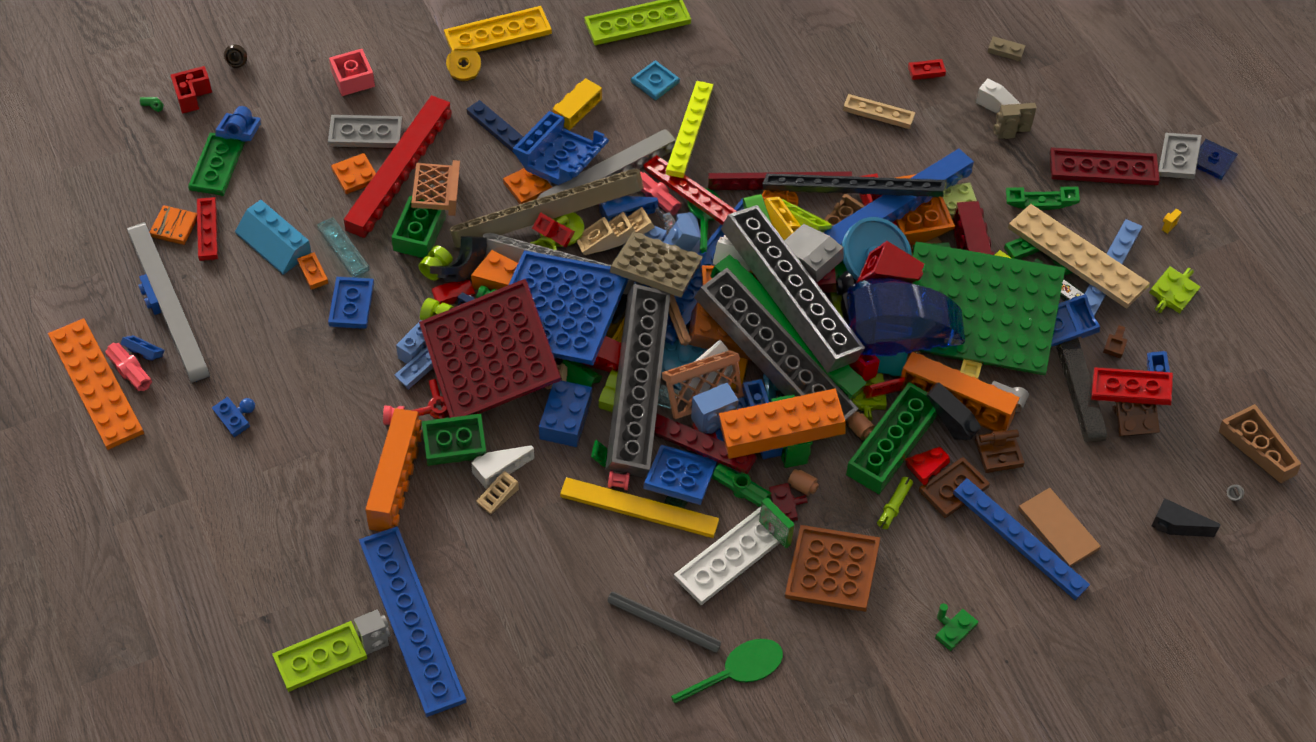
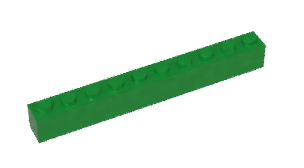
(844, 377)

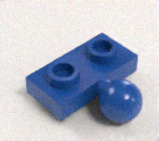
(232, 416)

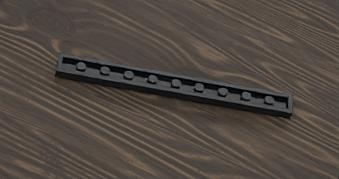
(855, 185)

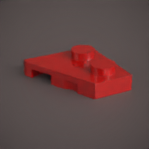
(927, 463)

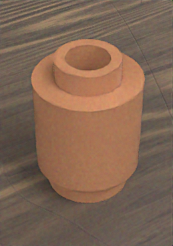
(860, 425)
(803, 482)

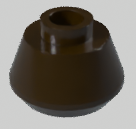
(235, 56)

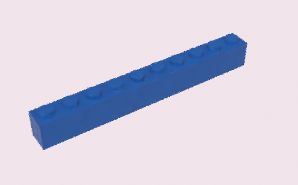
(893, 207)

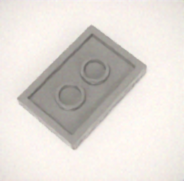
(1180, 155)

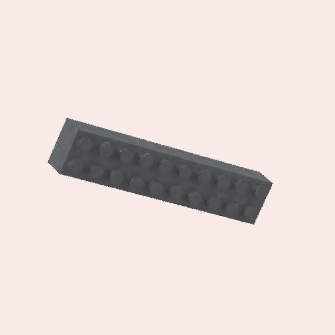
(792, 288)
(765, 340)
(638, 381)

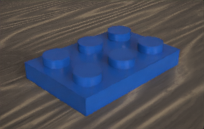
(351, 302)

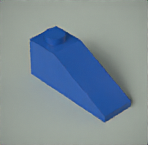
(628, 205)

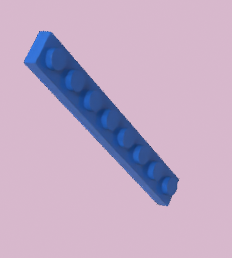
(1021, 539)

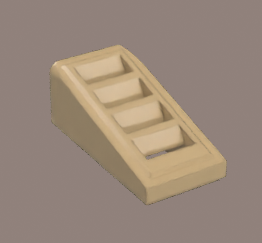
(493, 488)

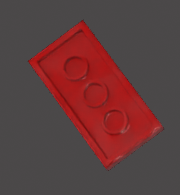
(1132, 386)

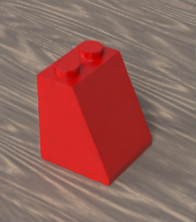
(891, 262)

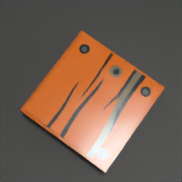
(173, 225)

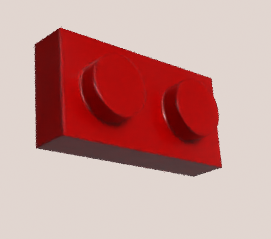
(927, 69)

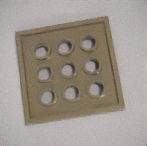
(656, 264)

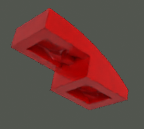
(553, 230)
(450, 291)

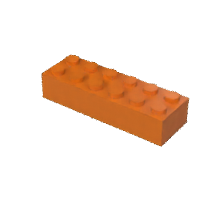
(989, 404)
(782, 423)
(394, 470)

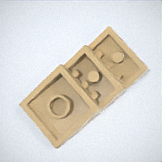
(616, 232)

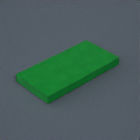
(216, 165)

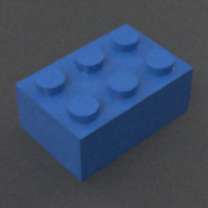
(565, 413)

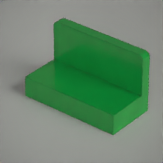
(581, 374)

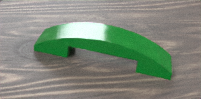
(1043, 200)

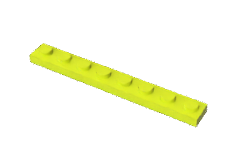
(689, 130)

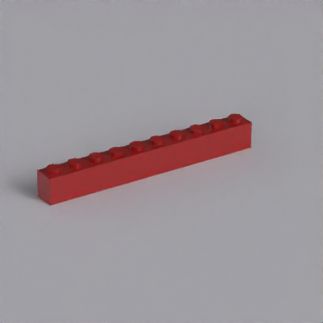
(397, 167)

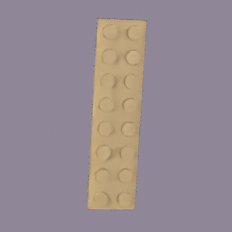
(1078, 255)

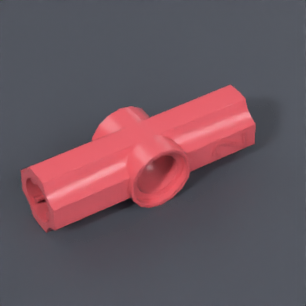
(661, 192)
(128, 366)

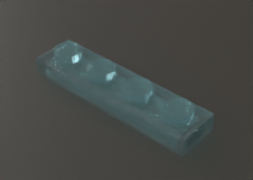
(343, 247)

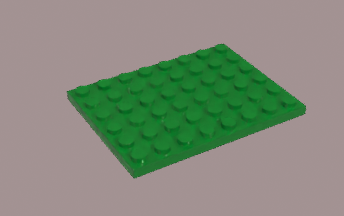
(1004, 305)

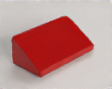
(883, 387)

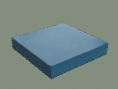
(655, 80)

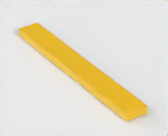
(639, 507)

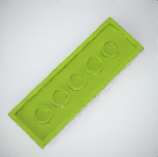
(636, 20)

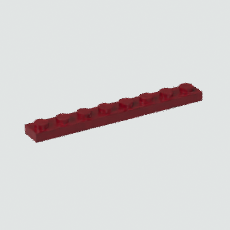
(753, 181)

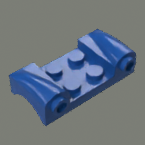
(1074, 320)

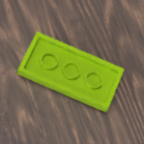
(319, 656)

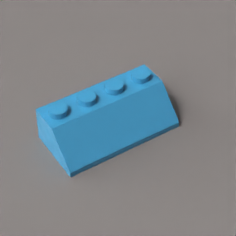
(272, 237)

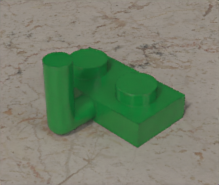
(955, 628)

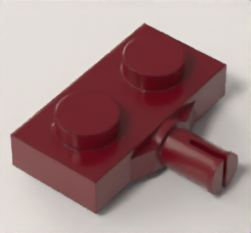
(785, 501)

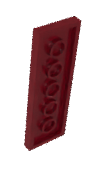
(1104, 166)

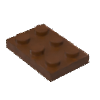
(941, 487)

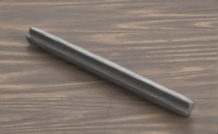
(664, 621)

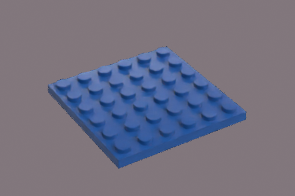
(573, 302)

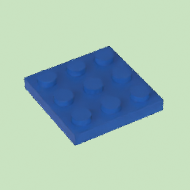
(680, 474)

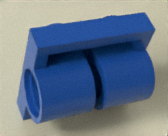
(238, 125)

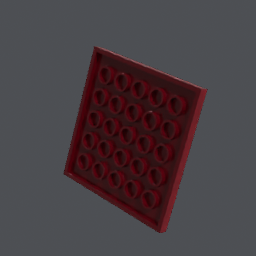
(490, 350)

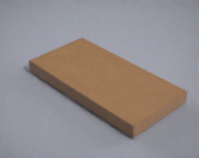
(1059, 527)

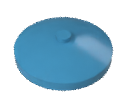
(867, 236)

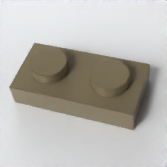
(1006, 48)

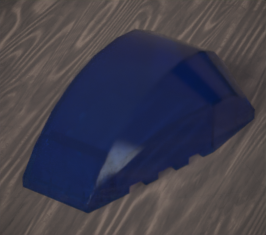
(902, 317)

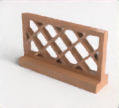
(450, 187)
(696, 369)

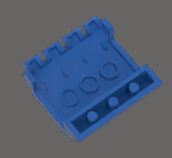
(556, 152)

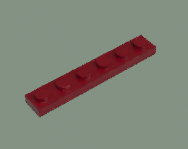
(700, 443)

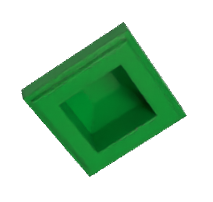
(599, 453)

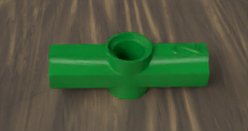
(733, 479)

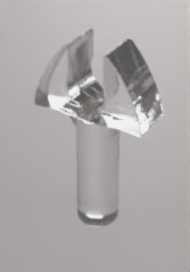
(666, 218)

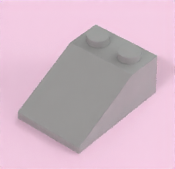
(815, 251)

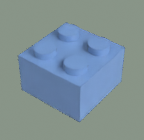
(709, 404)

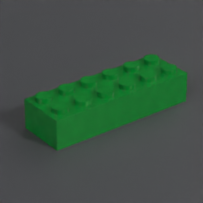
(892, 439)

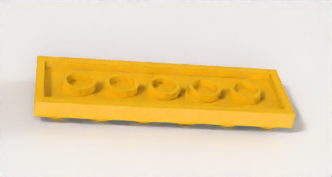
(499, 30)

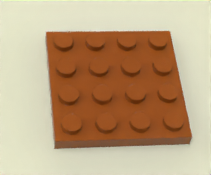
(833, 568)

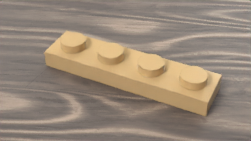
(879, 111)

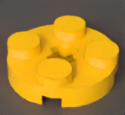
(463, 73)

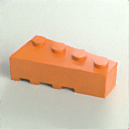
(493, 272)

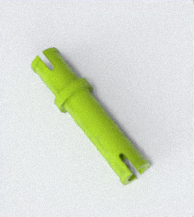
(892, 508)

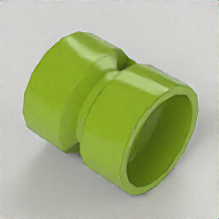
(436, 257)
(433, 307)

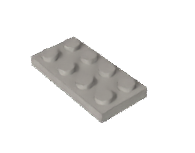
(364, 131)

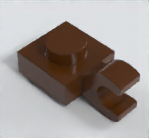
(1115, 343)

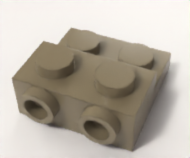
(1014, 119)

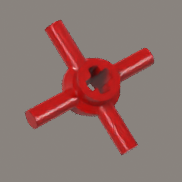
(436, 400)

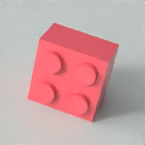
(352, 72)

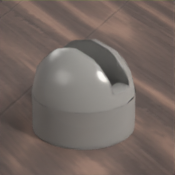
(1232, 494)

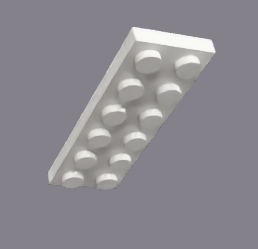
(726, 559)

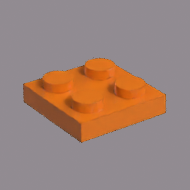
(353, 173)
(525, 185)

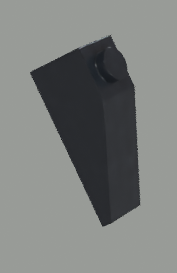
(953, 413)
(1181, 521)

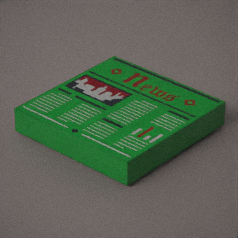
(776, 522)

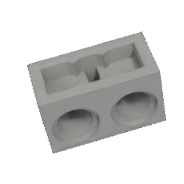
(372, 631)

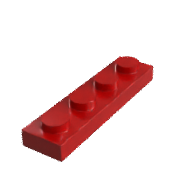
(207, 229)

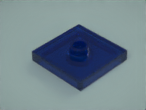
(1215, 159)

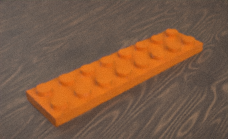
(96, 384)

